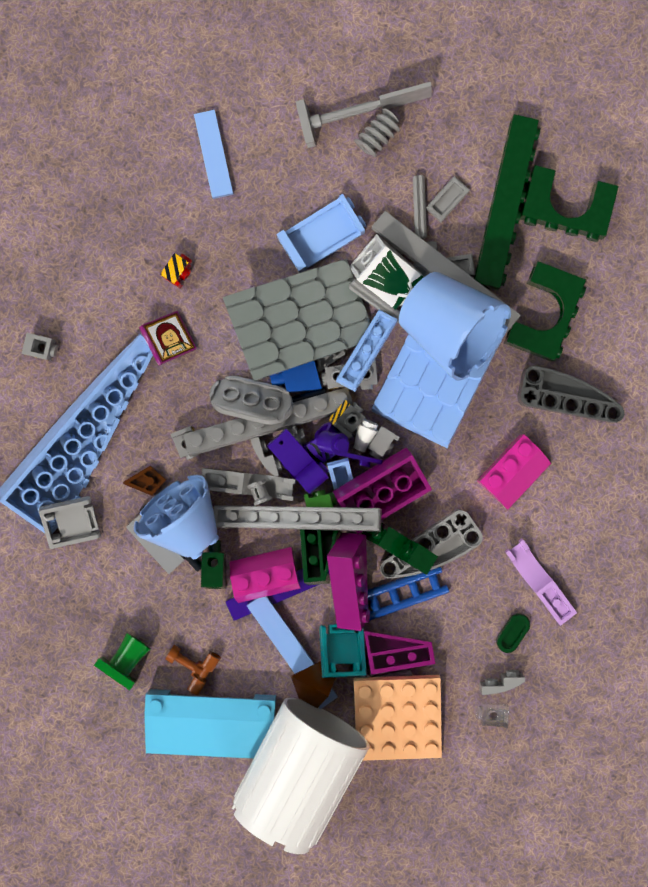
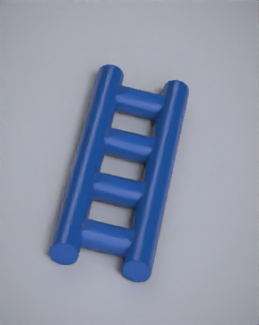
(418, 597)

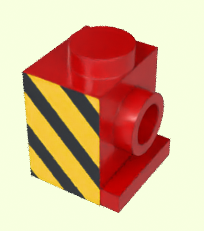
(177, 269)

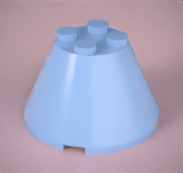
(180, 518)

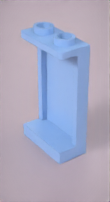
(322, 233)

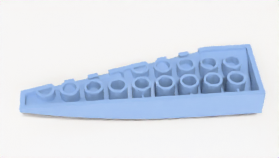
(72, 447)

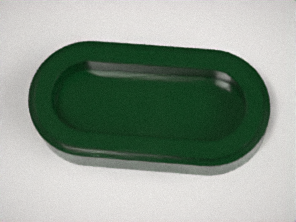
(513, 633)

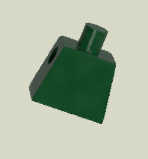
(213, 576)

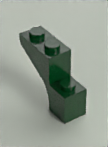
(402, 548)

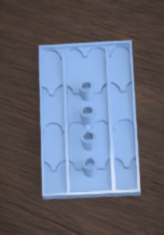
(424, 396)

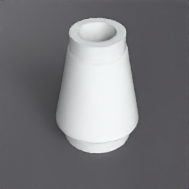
(365, 433)

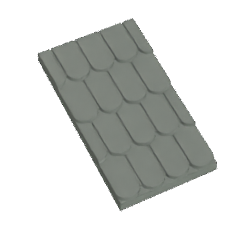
(297, 319)

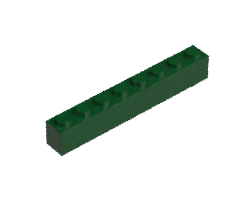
(506, 202)

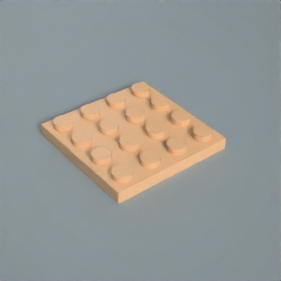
(399, 716)

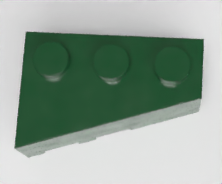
(315, 548)

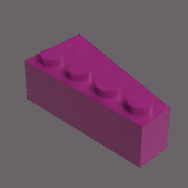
(349, 581)

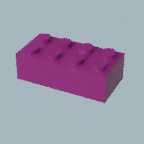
(385, 485)

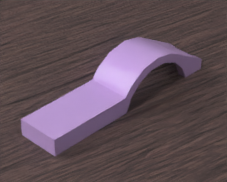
(541, 582)

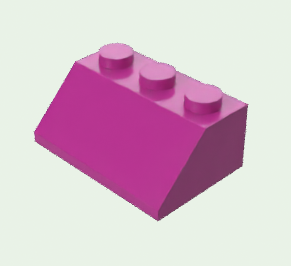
(514, 471)
(264, 575)

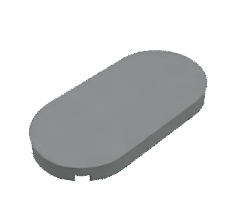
(251, 400)

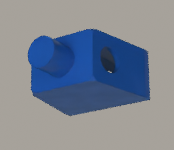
(298, 378)

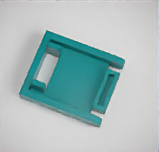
(342, 647)

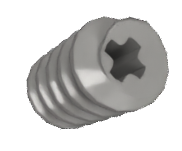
(377, 132)

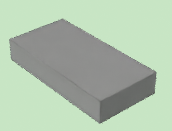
(447, 199)

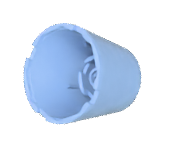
(454, 323)

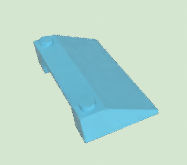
(206, 724)

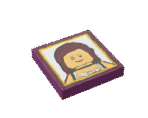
(167, 338)

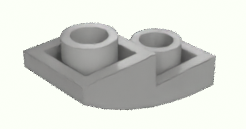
(270, 463)
(509, 680)

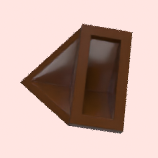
(311, 685)

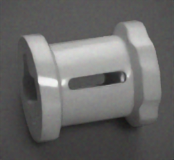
(259, 492)

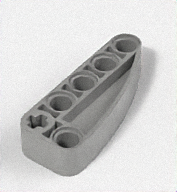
(446, 548)

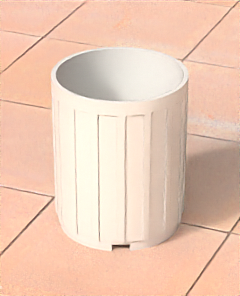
(298, 776)

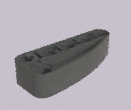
(566, 387)

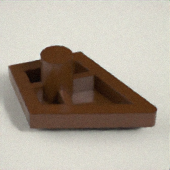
(146, 481)

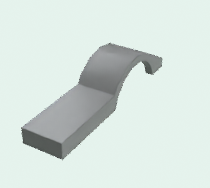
(237, 483)

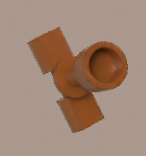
(199, 669)

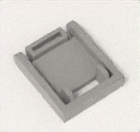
(74, 519)

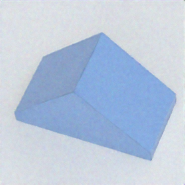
(340, 472)

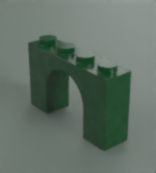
(539, 210)
(567, 291)

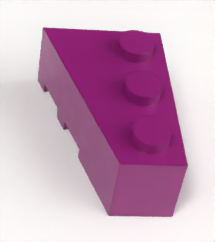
(396, 653)

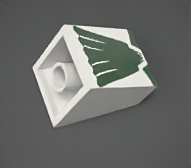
(385, 272)

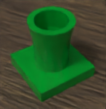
(124, 661)

